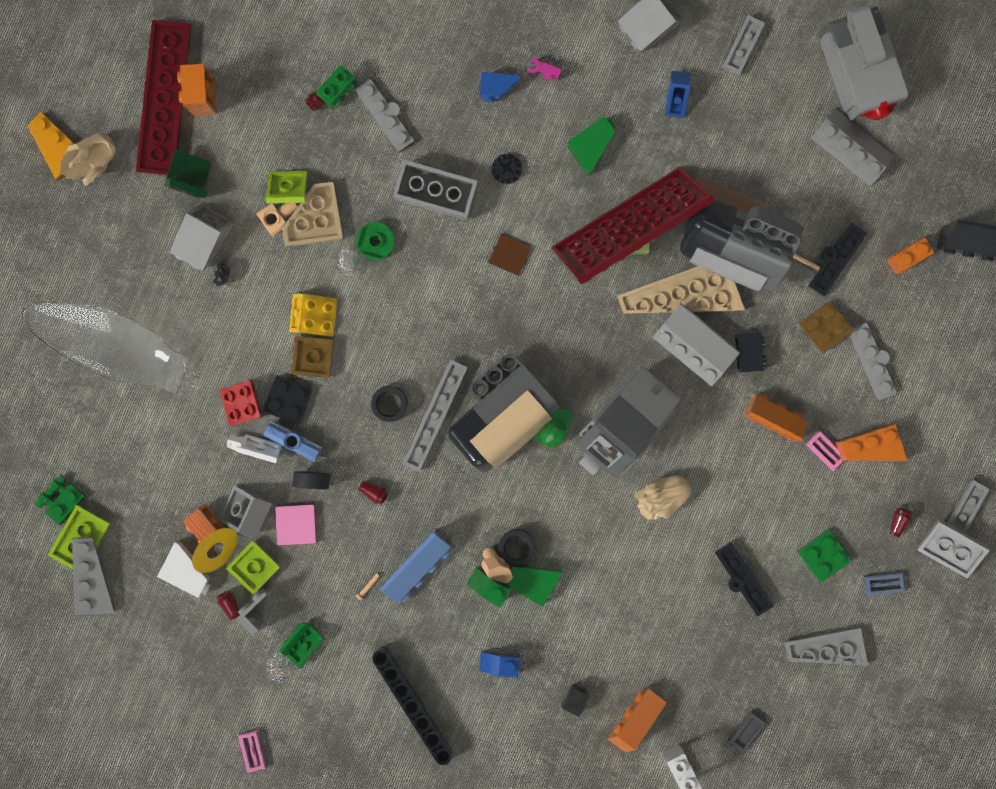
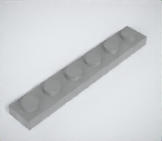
(435, 415)

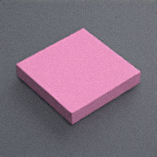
(295, 524)

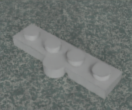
(385, 114)
(873, 361)

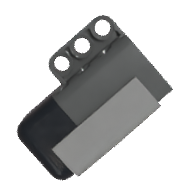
(742, 245)

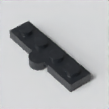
(836, 258)
(742, 579)

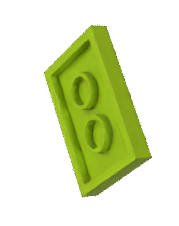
(79, 524)

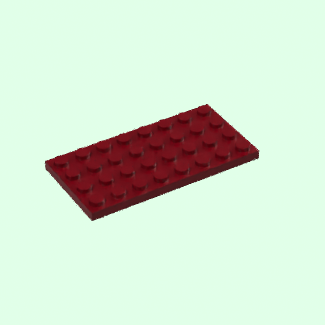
(632, 224)

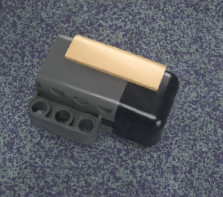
(504, 418)

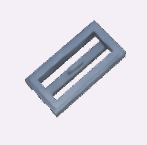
(868, 585)

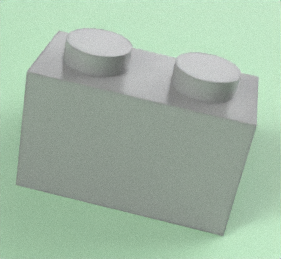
(244, 512)

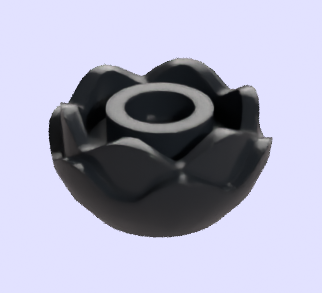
(221, 274)

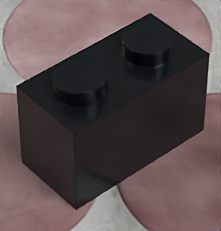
(751, 355)

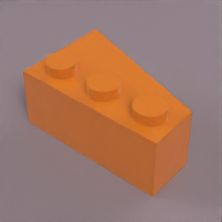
(874, 445)
(637, 720)

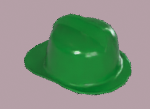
(555, 430)

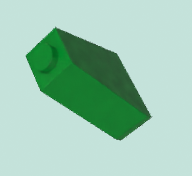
(591, 143)
(534, 582)
(488, 588)

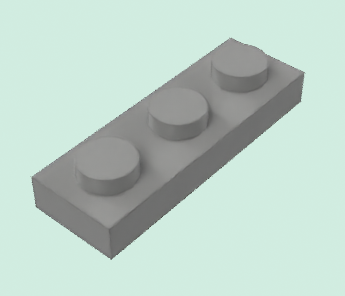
(743, 45)
(968, 506)

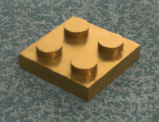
(826, 327)
(312, 357)

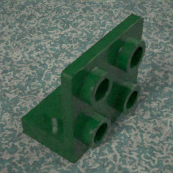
(188, 174)

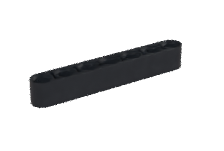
(413, 715)

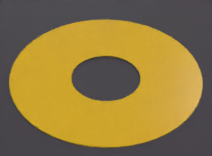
(204, 564)

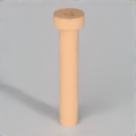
(805, 261)
(367, 587)

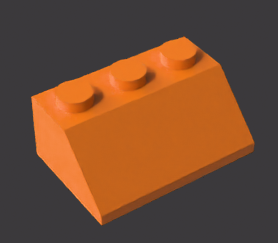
(776, 417)

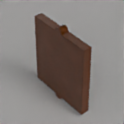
(509, 255)

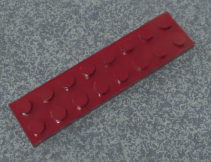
(161, 101)

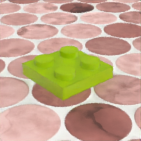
(286, 187)
(253, 567)

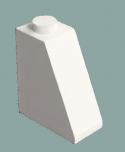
(181, 573)

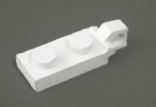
(255, 447)

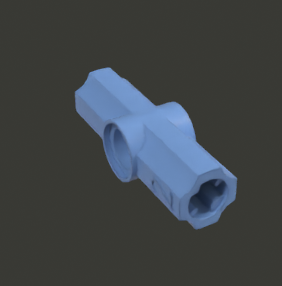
(281, 435)

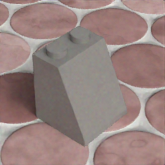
(649, 22)
(200, 237)

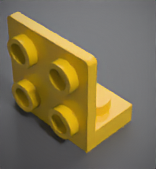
(313, 314)

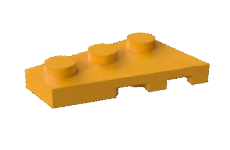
(51, 142)

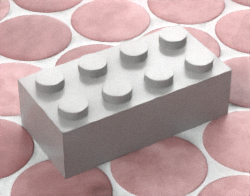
(435, 190)

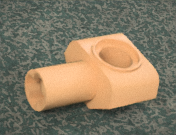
(281, 213)
(495, 566)

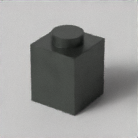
(575, 700)

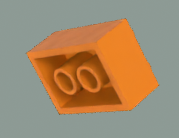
(197, 89)

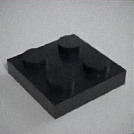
(287, 400)

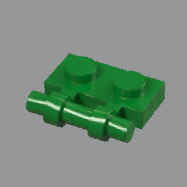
(64, 503)

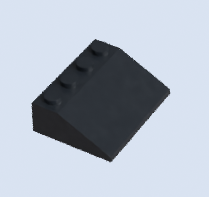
(969, 239)

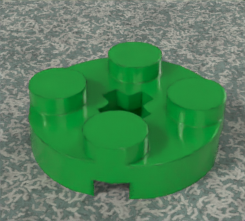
(369, 232)

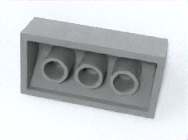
(852, 147)
(696, 344)

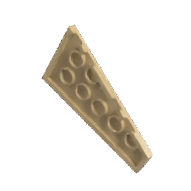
(694, 288)

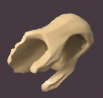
(88, 158)
(663, 497)

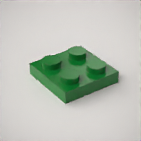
(824, 555)

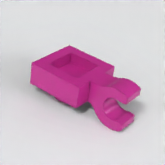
(549, 72)

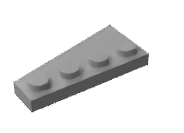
(90, 588)
(835, 647)

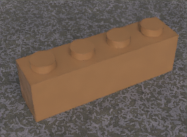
(729, 196)

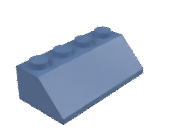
(415, 567)

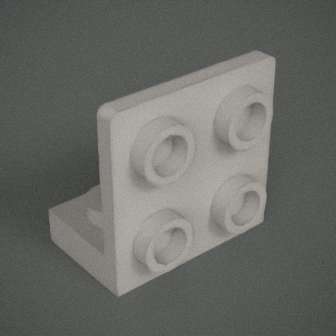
(251, 621)

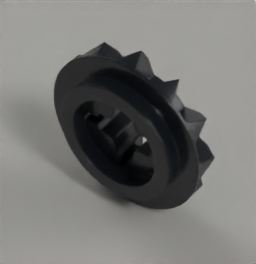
(508, 177)

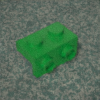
(337, 87)
(302, 644)

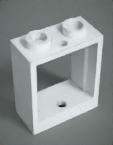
(681, 768)

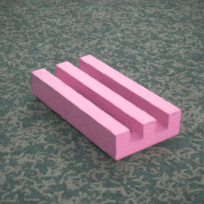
(820, 455)
(248, 735)

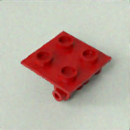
(240, 403)

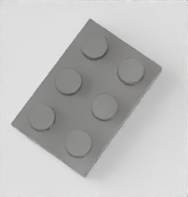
(953, 548)

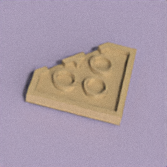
(315, 219)

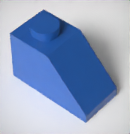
(496, 85)
(677, 94)
(499, 664)

